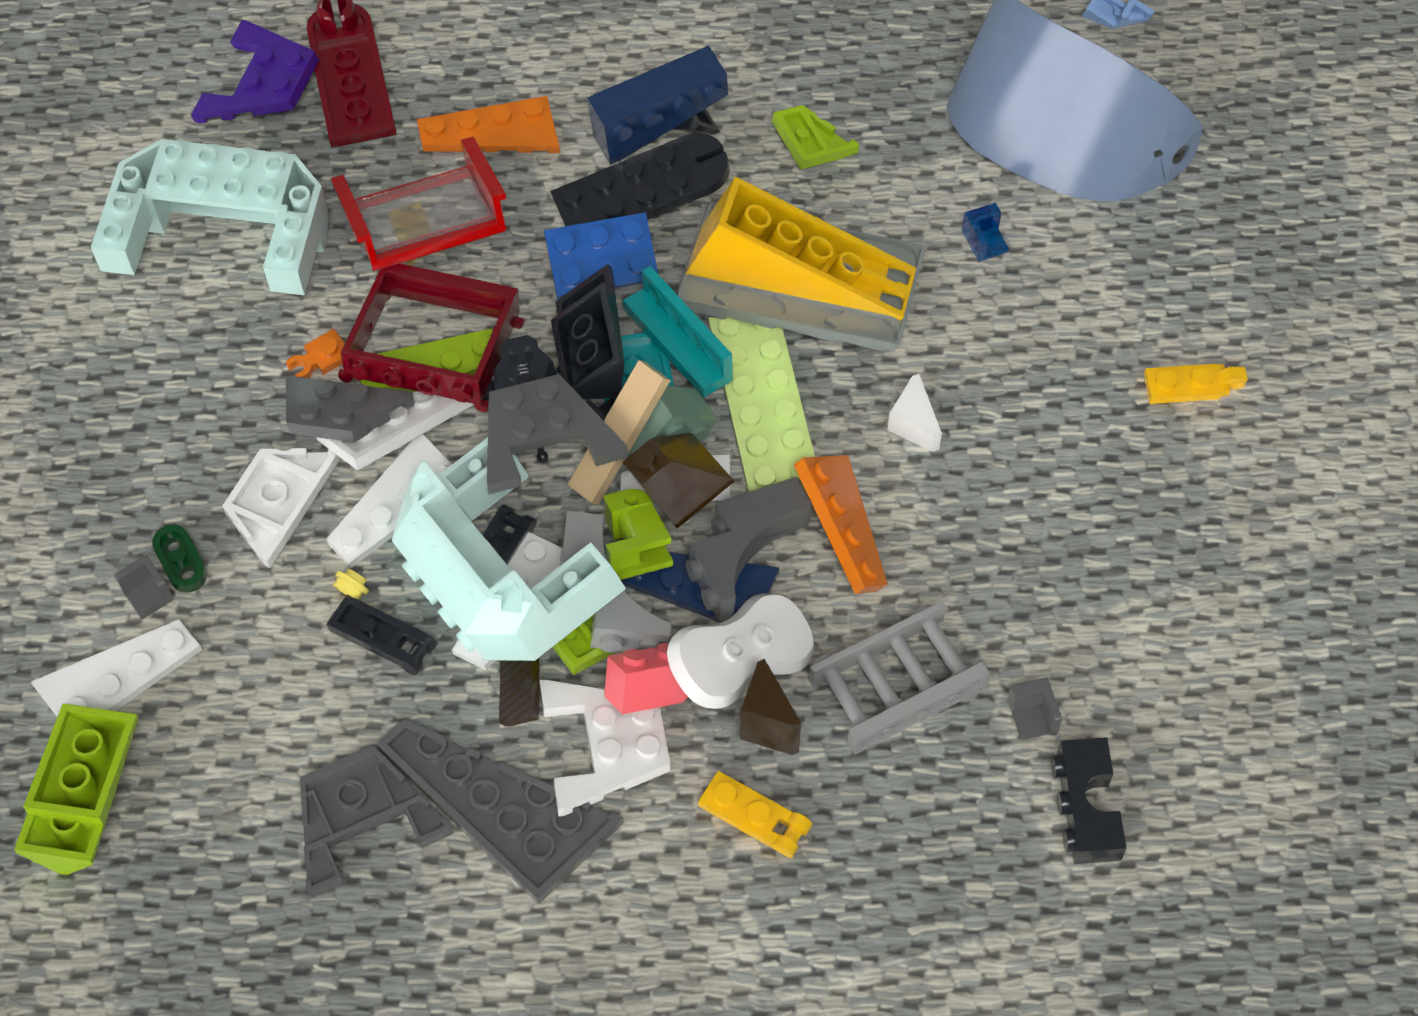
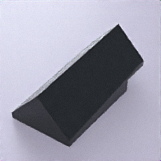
(590, 337)

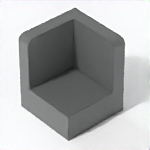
(144, 587)
(1034, 708)

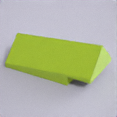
(75, 787)

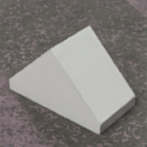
(914, 417)

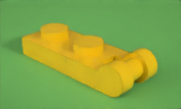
(754, 814)

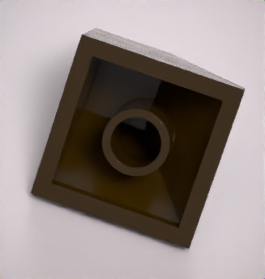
(678, 475)

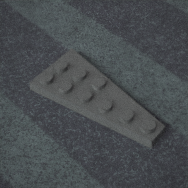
(500, 808)

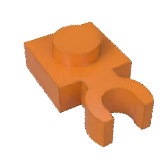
(322, 354)

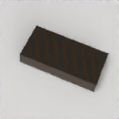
(518, 692)

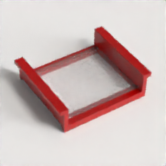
(426, 212)

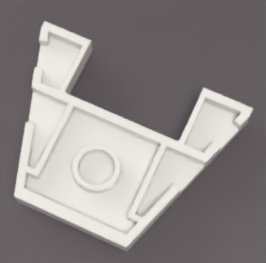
(622, 747)

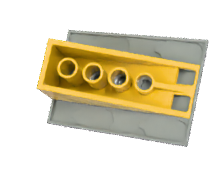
(798, 273)

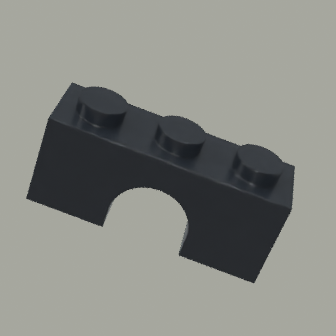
(1091, 833)

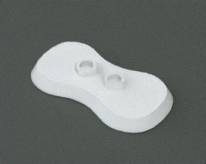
(719, 659)

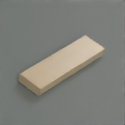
(627, 420)

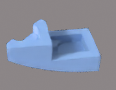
(1117, 13)

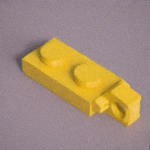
(1192, 382)

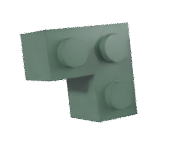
(677, 413)

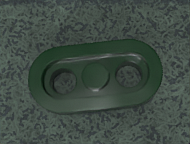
(180, 560)

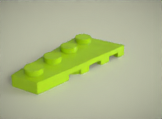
(454, 353)

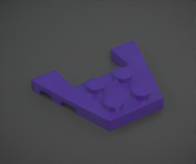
(270, 81)

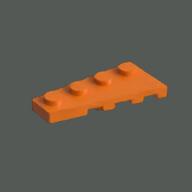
(506, 126)
(843, 516)

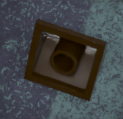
(768, 715)

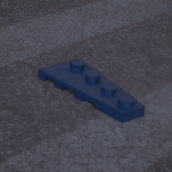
(676, 588)

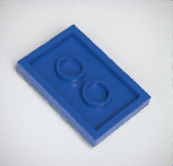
(585, 248)

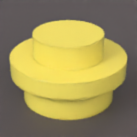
(350, 583)

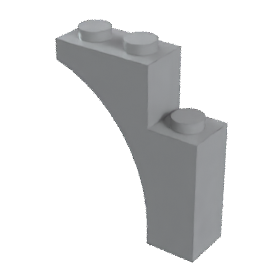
(622, 621)

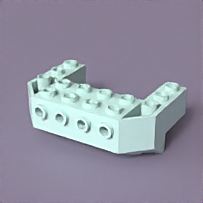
(215, 184)
(471, 579)

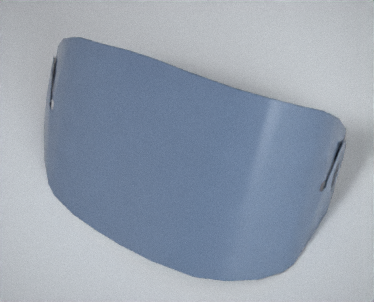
(1067, 110)

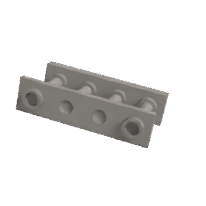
(899, 713)

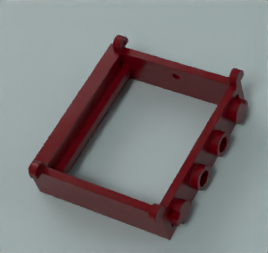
(441, 290)

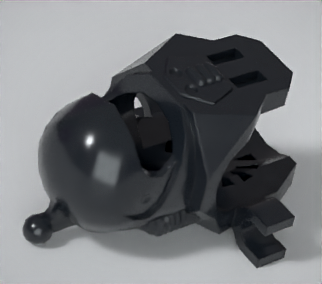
(521, 363)

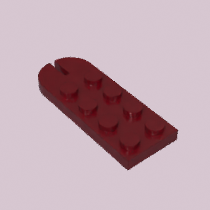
(349, 75)

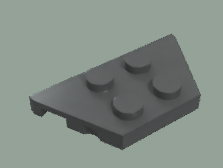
(338, 408)

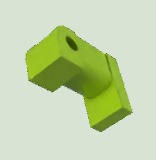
(642, 534)

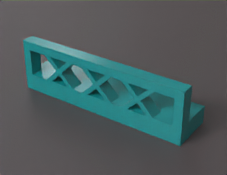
(680, 334)

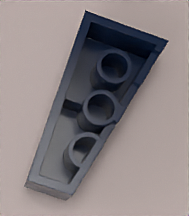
(655, 102)

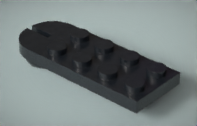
(647, 182)

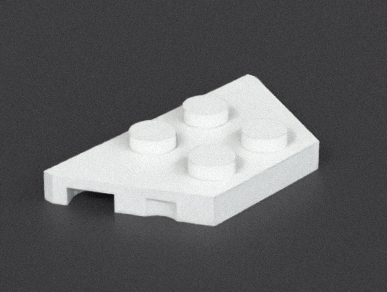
(276, 496)

